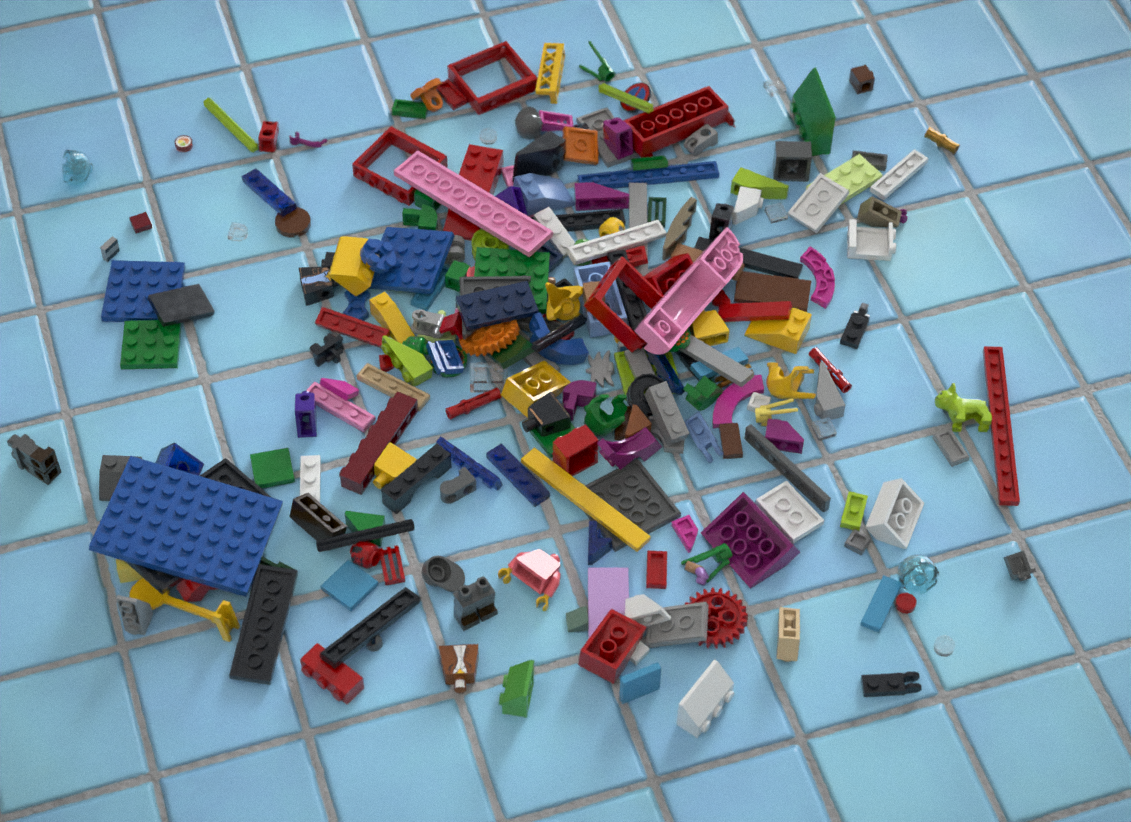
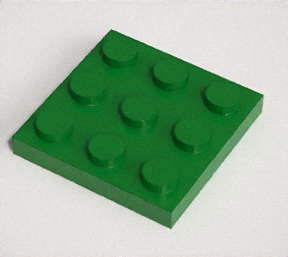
(150, 345)

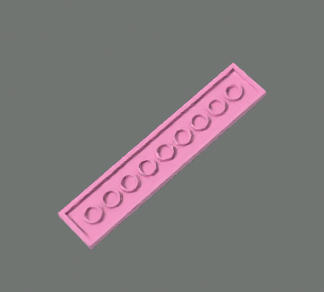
(473, 203)

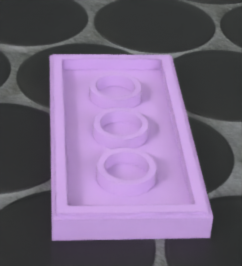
(606, 591)

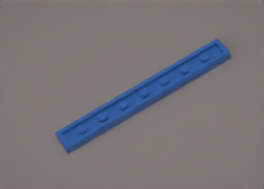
(669, 174)

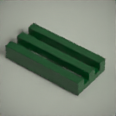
(657, 200)

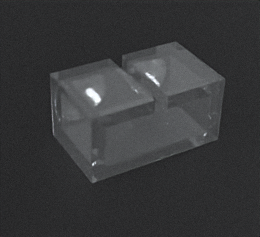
(487, 377)

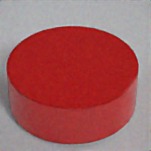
(905, 603)

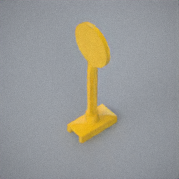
(223, 617)

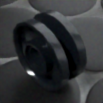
(636, 389)

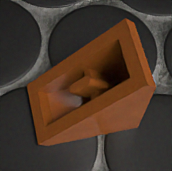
(637, 422)

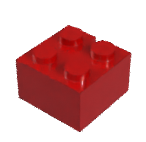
(576, 450)

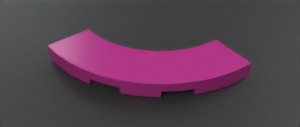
(823, 275)
(732, 396)

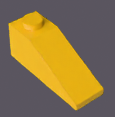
(390, 317)

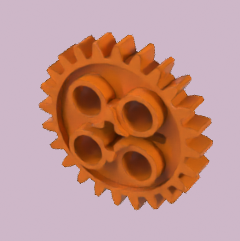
(490, 338)

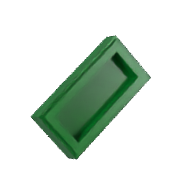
(409, 109)
(649, 162)

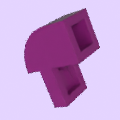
(578, 394)

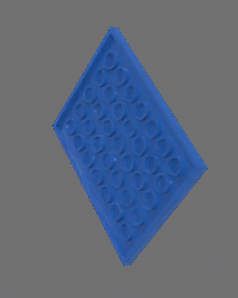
(186, 526)

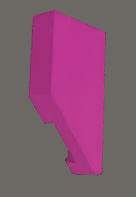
(340, 388)
(686, 531)

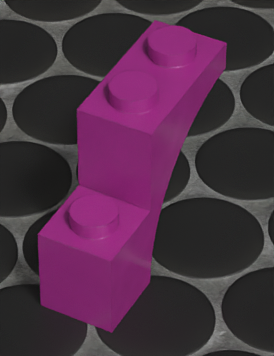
(623, 452)

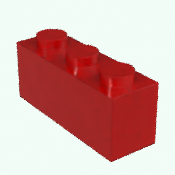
(341, 681)

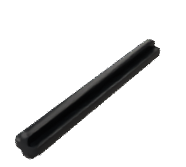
(558, 333)
(365, 535)

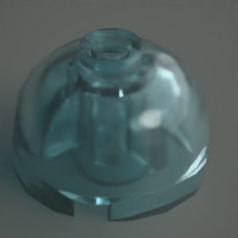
(76, 167)
(917, 574)

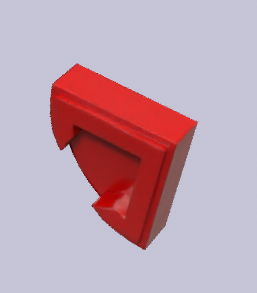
(720, 298)
(385, 363)

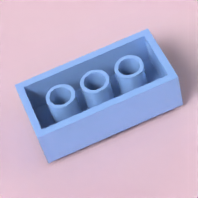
(612, 297)

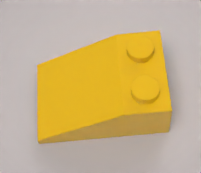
(782, 333)
(532, 384)

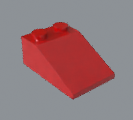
(611, 646)

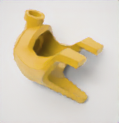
(563, 302)
(787, 386)

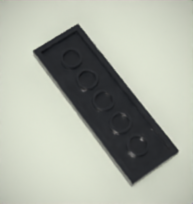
(263, 624)

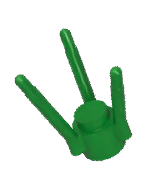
(605, 71)
(719, 554)

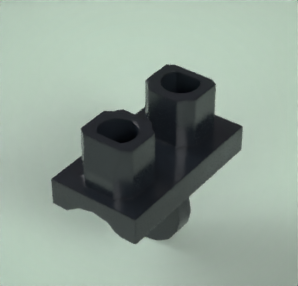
(329, 351)

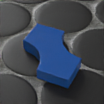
(356, 305)

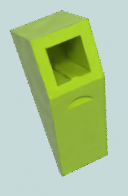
(769, 188)
(412, 364)

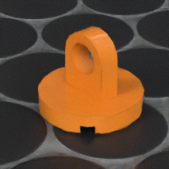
(427, 93)

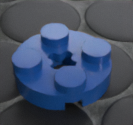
(384, 250)

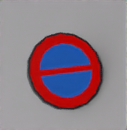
(638, 90)

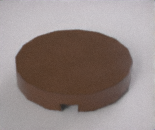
(293, 223)

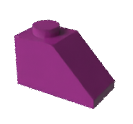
(784, 436)

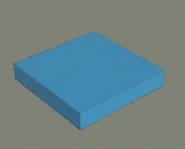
(349, 585)
(640, 683)

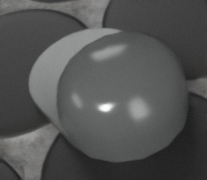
(528, 123)
(443, 573)

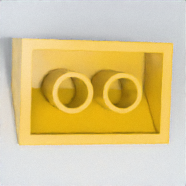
(348, 266)

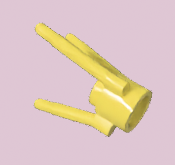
(764, 412)

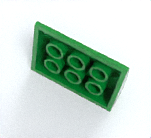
(814, 114)

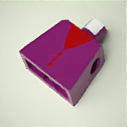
(618, 137)

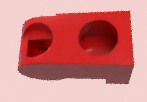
(268, 136)

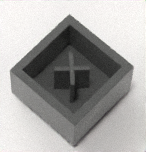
(792, 161)

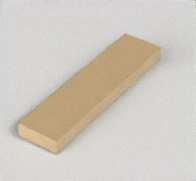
(390, 385)

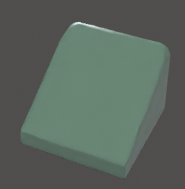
(577, 620)

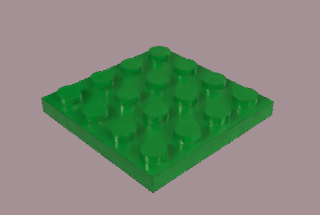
(514, 263)

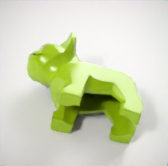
(963, 409)

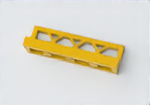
(555, 69)

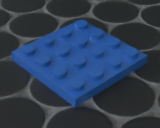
(418, 259)
(131, 284)

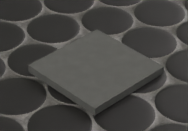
(636, 497)

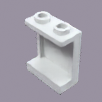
(870, 242)

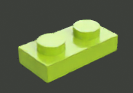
(853, 511)

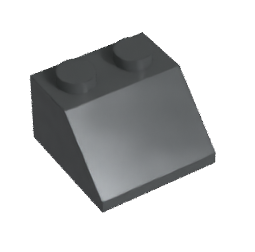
(110, 473)

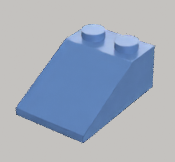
(543, 192)

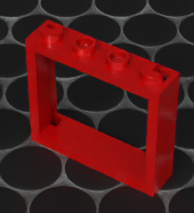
(500, 96)
(404, 142)
(610, 319)

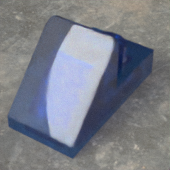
(596, 545)

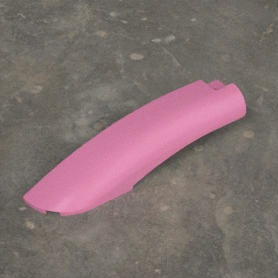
(691, 294)

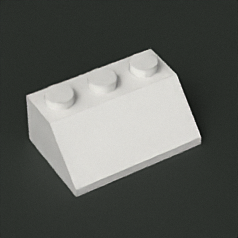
(895, 513)
(705, 700)

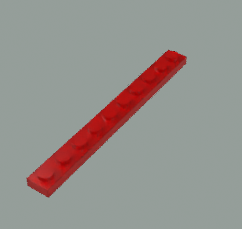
(1001, 426)

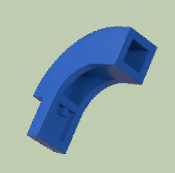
(562, 351)

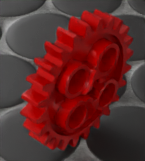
(729, 609)

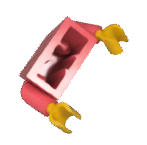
(537, 571)

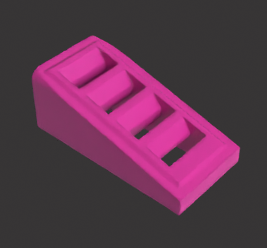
(547, 117)

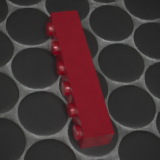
(387, 429)

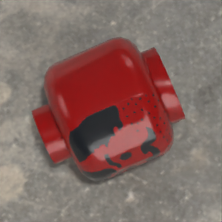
(365, 554)

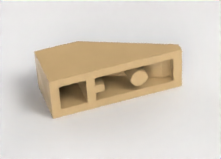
(788, 634)

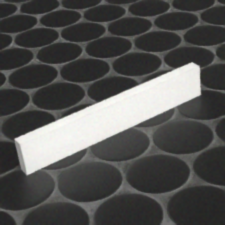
(615, 242)

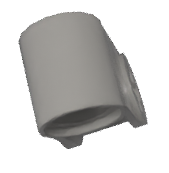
(428, 324)

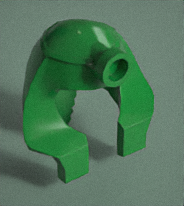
(599, 421)

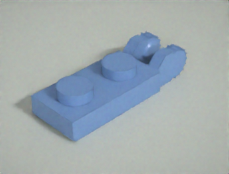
(702, 435)

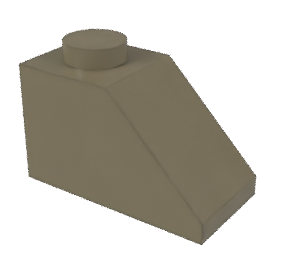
(878, 213)

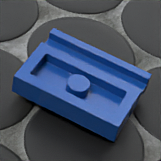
(445, 357)

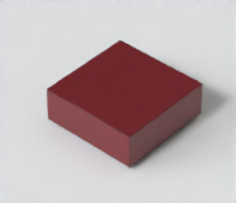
(140, 222)

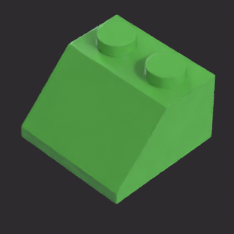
(518, 689)

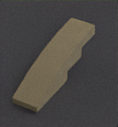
(678, 229)

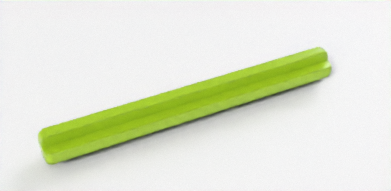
(626, 98)
(231, 125)

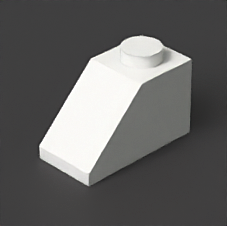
(747, 204)
(645, 610)

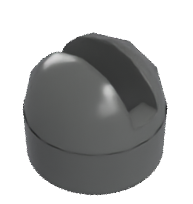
(377, 646)

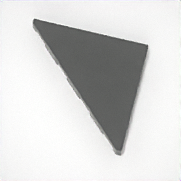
(476, 284)

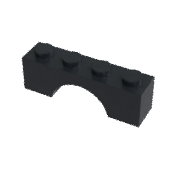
(401, 489)

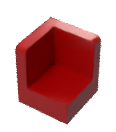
(452, 324)

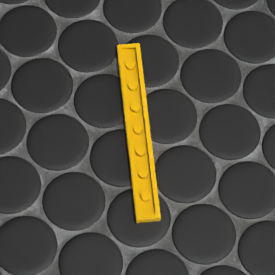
(586, 499)

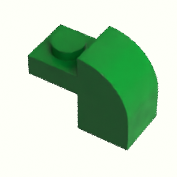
(423, 219)
(703, 394)

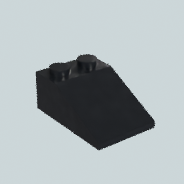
(541, 156)

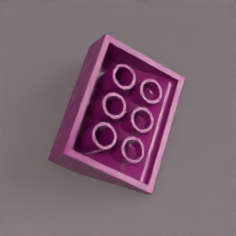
(754, 540)

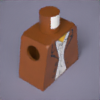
(459, 665)

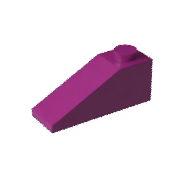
(598, 197)

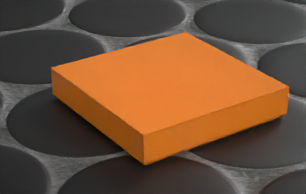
(581, 145)

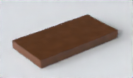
(769, 288)

